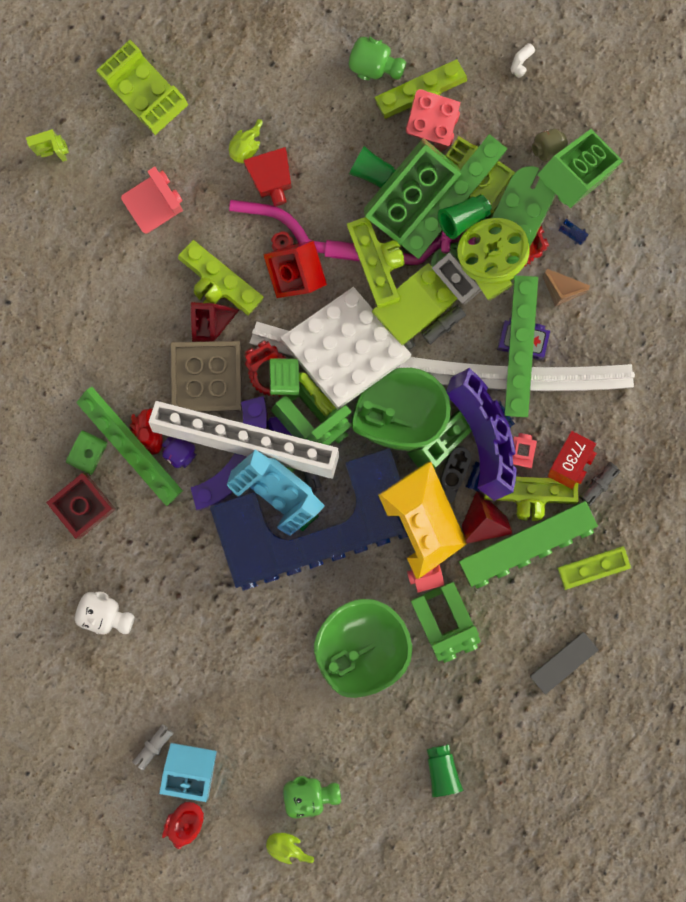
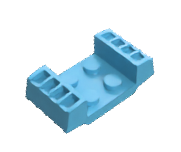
(277, 487)

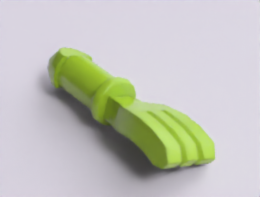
(321, 400)

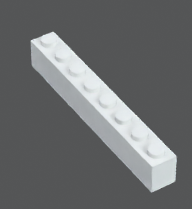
(243, 439)

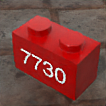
(572, 459)

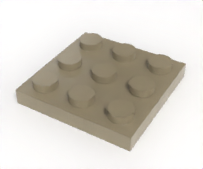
(206, 375)

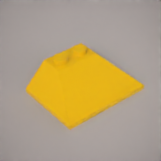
(426, 518)

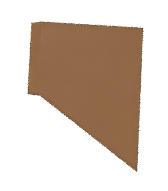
(563, 287)

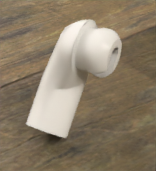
(520, 57)

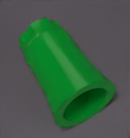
(371, 168)
(462, 216)
(443, 772)

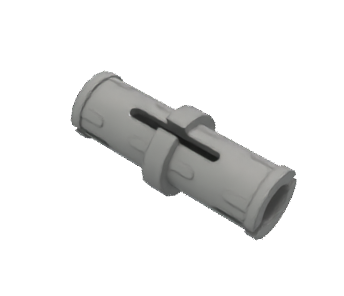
(152, 747)

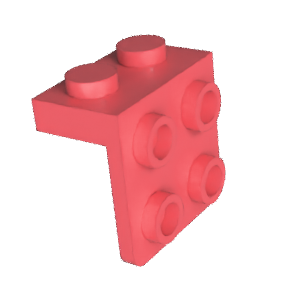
(433, 118)
(152, 201)

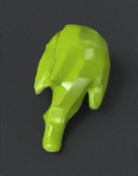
(243, 144)
(282, 848)

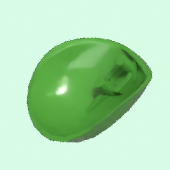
(403, 410)
(362, 648)

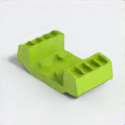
(142, 87)
(493, 184)

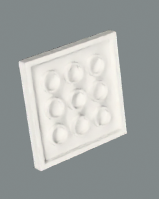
(345, 348)

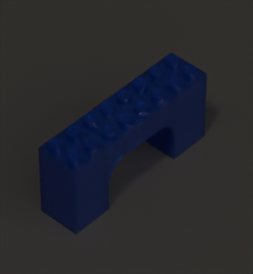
(258, 554)

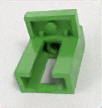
(332, 427)
(462, 638)

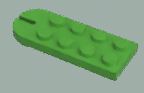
(523, 206)

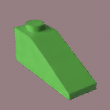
(439, 449)

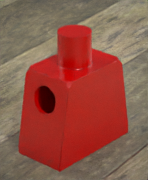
(270, 174)

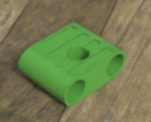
(284, 377)
(86, 452)

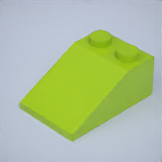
(421, 302)

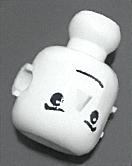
(101, 614)

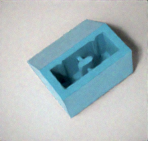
(188, 772)

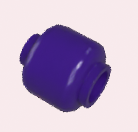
(178, 452)

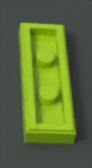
(594, 567)

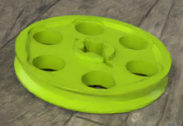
(495, 258)

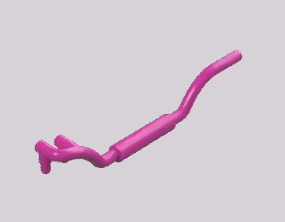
(332, 248)

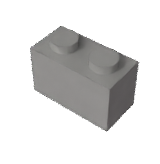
(456, 279)

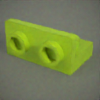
(46, 143)

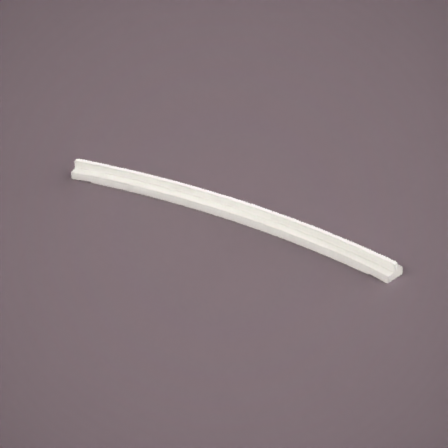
(495, 376)

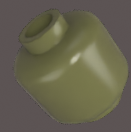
(549, 144)

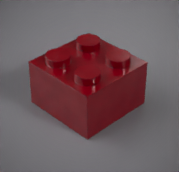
(81, 506)

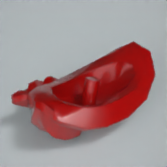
(142, 430)
(183, 824)

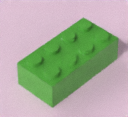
(579, 168)
(411, 191)

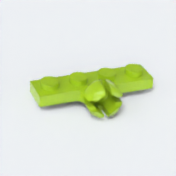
(435, 81)
(376, 260)
(218, 280)
(536, 493)

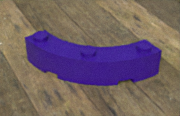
(490, 433)
(216, 488)

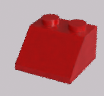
(295, 269)

